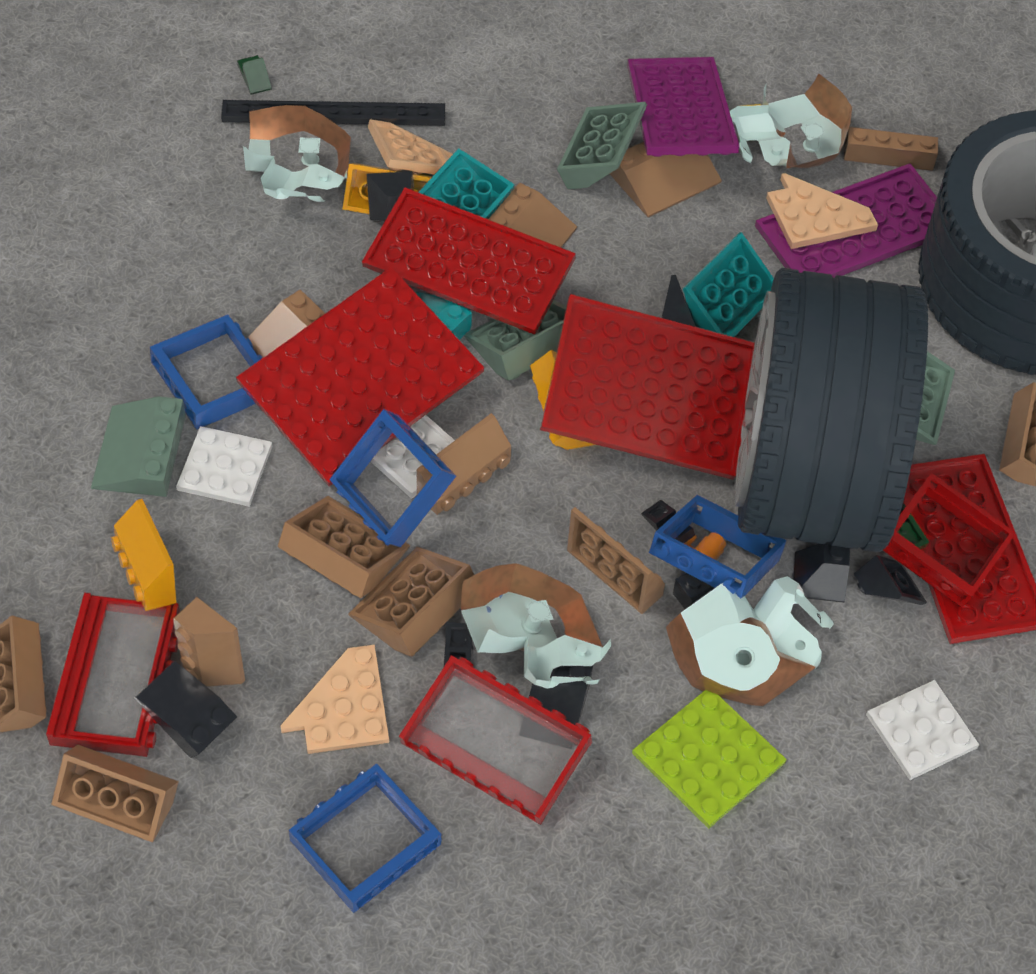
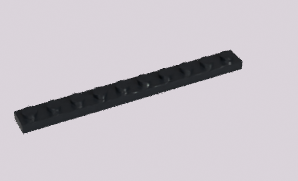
(346, 112)

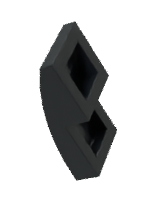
(660, 513)
(457, 641)

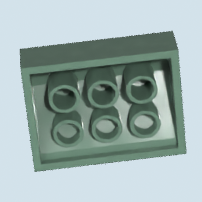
(599, 143)
(513, 350)
(934, 400)
(140, 446)

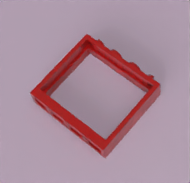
(929, 568)

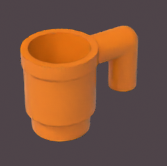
(710, 545)

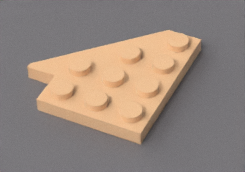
(405, 150)
(816, 215)
(343, 706)

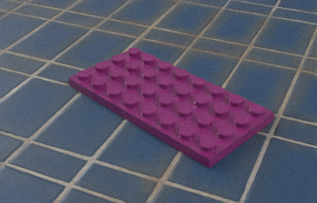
(683, 107)
(901, 208)

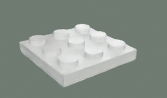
(401, 464)
(224, 466)
(922, 729)

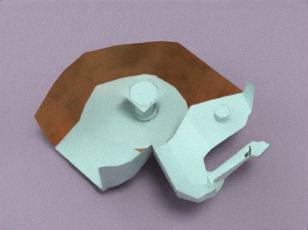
(823, 117)
(288, 119)
(523, 621)
(746, 650)

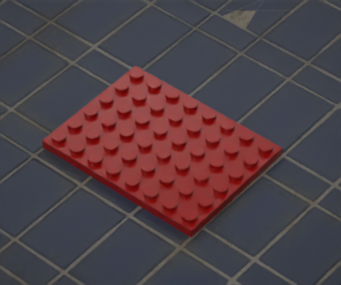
(351, 364)
(649, 387)

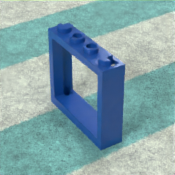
(221, 407)
(364, 452)
(701, 566)
(392, 869)

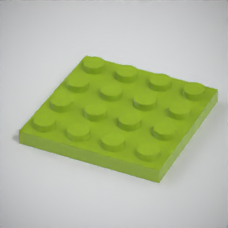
(709, 757)

